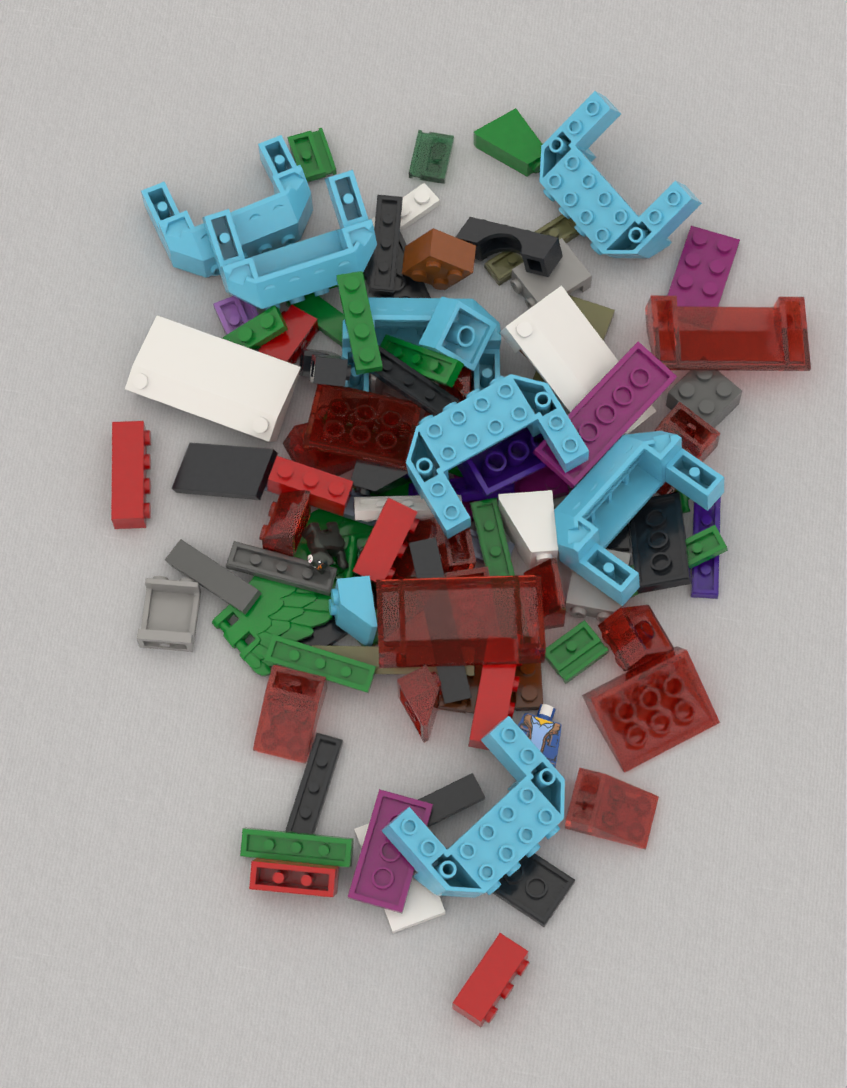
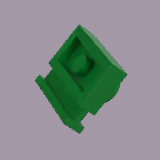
(313, 154)
(575, 651)

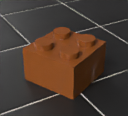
(438, 259)

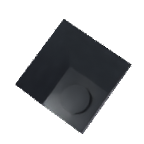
(377, 478)

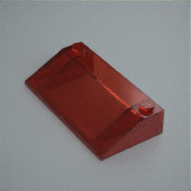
(729, 336)
(460, 621)

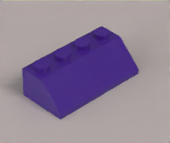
(503, 463)

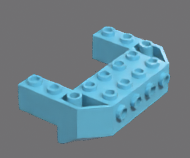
(592, 200)
(259, 226)
(301, 266)
(407, 321)
(476, 425)
(615, 494)
(499, 837)

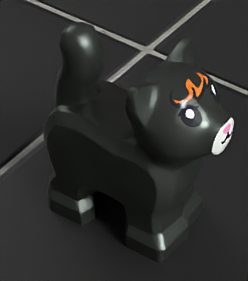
(324, 546)

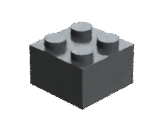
(706, 394)

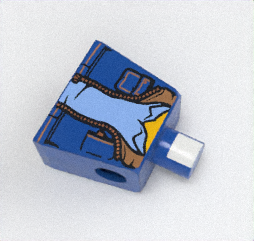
(543, 731)

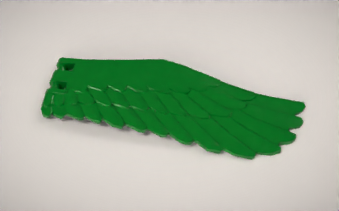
(286, 608)

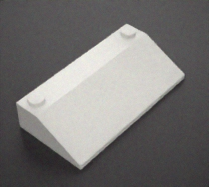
(563, 349)
(214, 378)

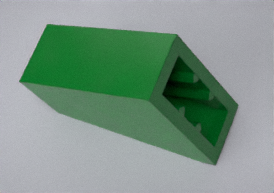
(511, 142)

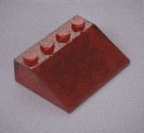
(361, 425)
(651, 708)

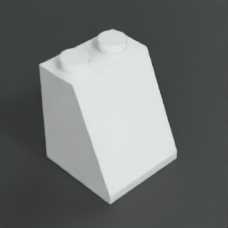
(530, 525)

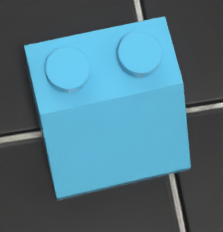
(458, 332)
(354, 608)

